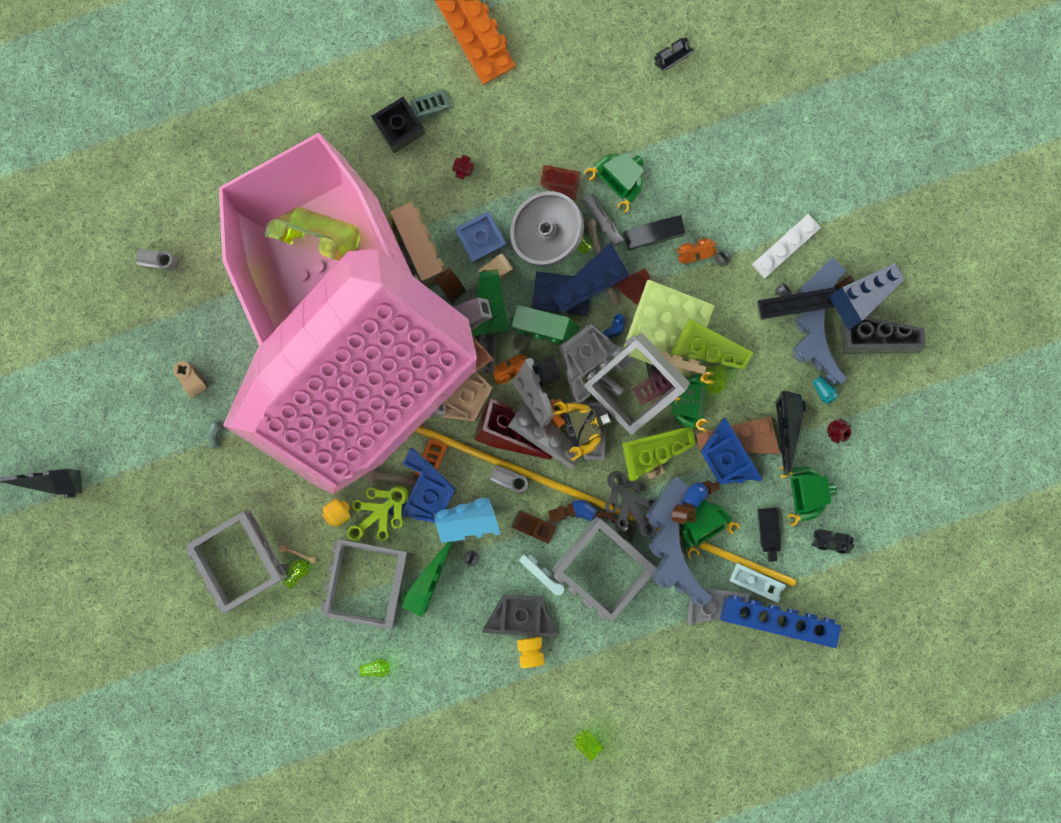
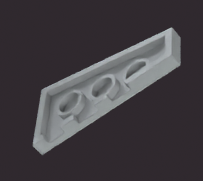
(547, 438)

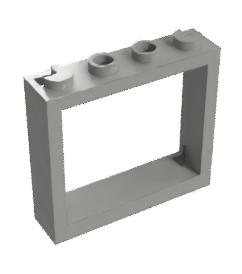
(659, 361)
(262, 547)
(575, 549)
(331, 586)

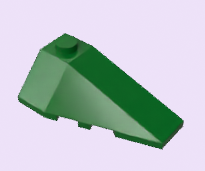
(421, 592)

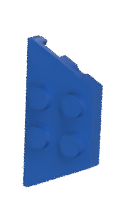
(728, 457)

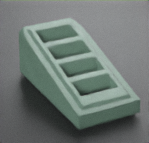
(428, 98)

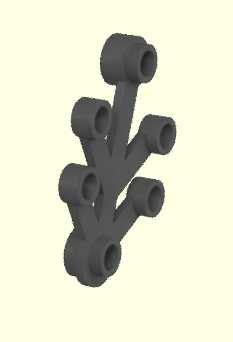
(629, 502)

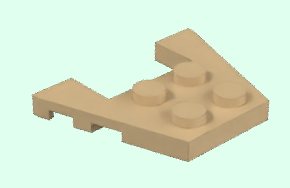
(468, 399)

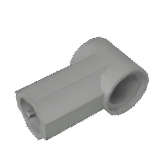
(156, 259)
(507, 478)

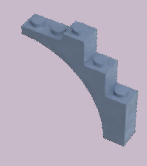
(814, 345)
(666, 544)

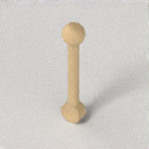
(283, 548)

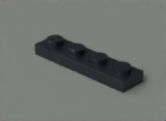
(795, 303)

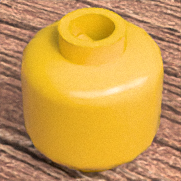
(336, 512)

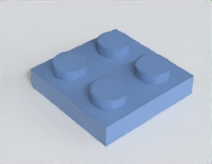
(480, 237)

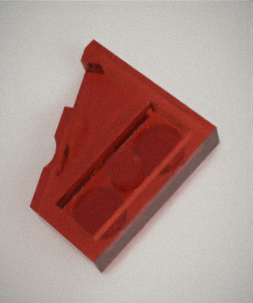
(560, 180)
(634, 286)

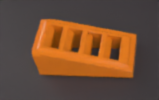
(438, 445)

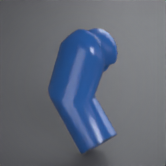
(617, 326)

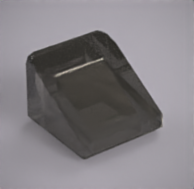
(629, 533)

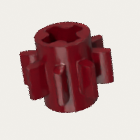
(463, 167)
(839, 431)

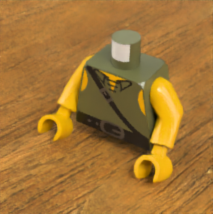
(582, 426)

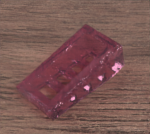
(656, 391)

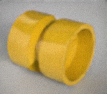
(530, 652)

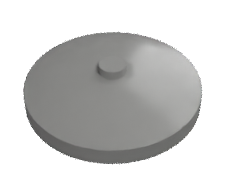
(547, 229)

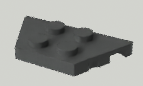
(520, 617)

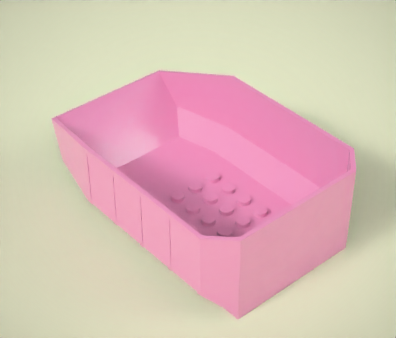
(275, 275)
(352, 372)

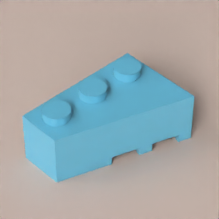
(466, 520)

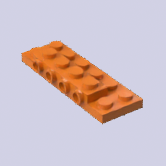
(478, 37)

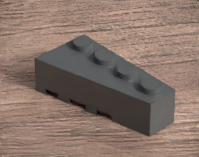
(882, 337)

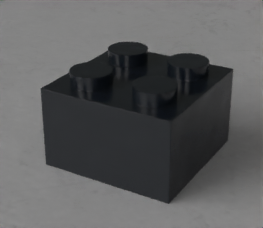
(398, 124)

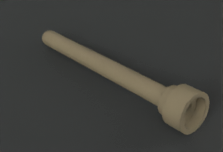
(591, 227)
(375, 475)

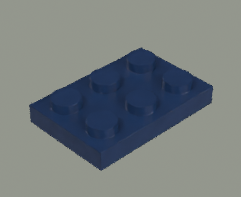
(546, 286)

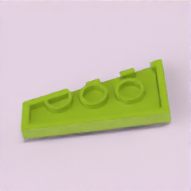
(704, 344)
(653, 450)

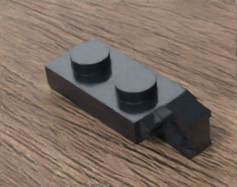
(769, 532)

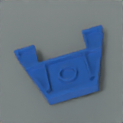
(430, 492)

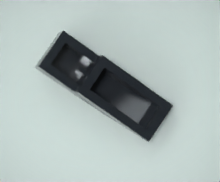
(655, 232)

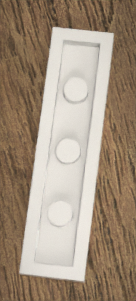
(786, 246)

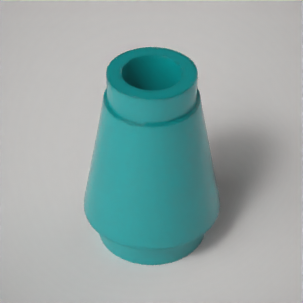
(825, 390)

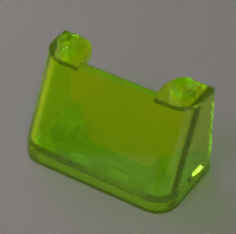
(334, 235)

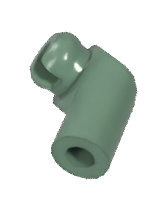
(212, 432)

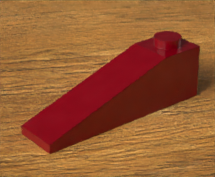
(494, 431)

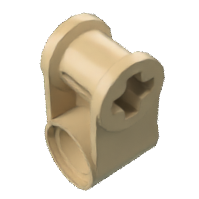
(500, 263)
(191, 381)

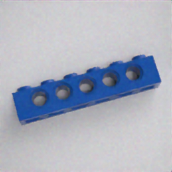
(829, 630)

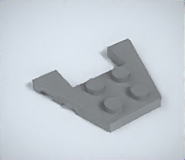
(584, 353)

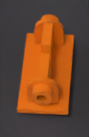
(703, 248)
(504, 374)

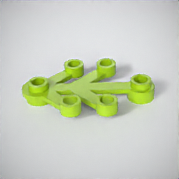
(380, 510)

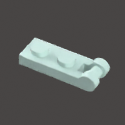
(543, 575)
(756, 582)

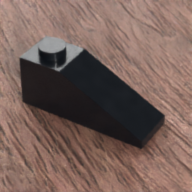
(547, 371)

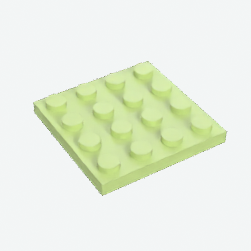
(663, 316)

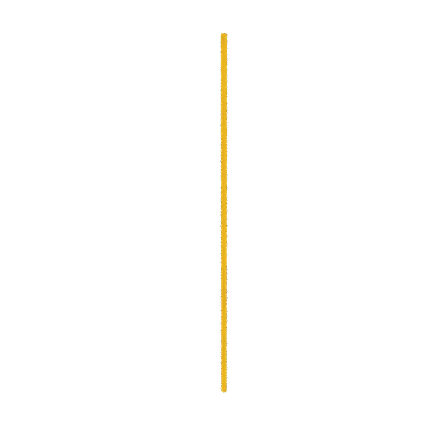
(593, 500)

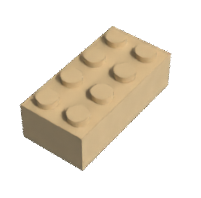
(416, 241)

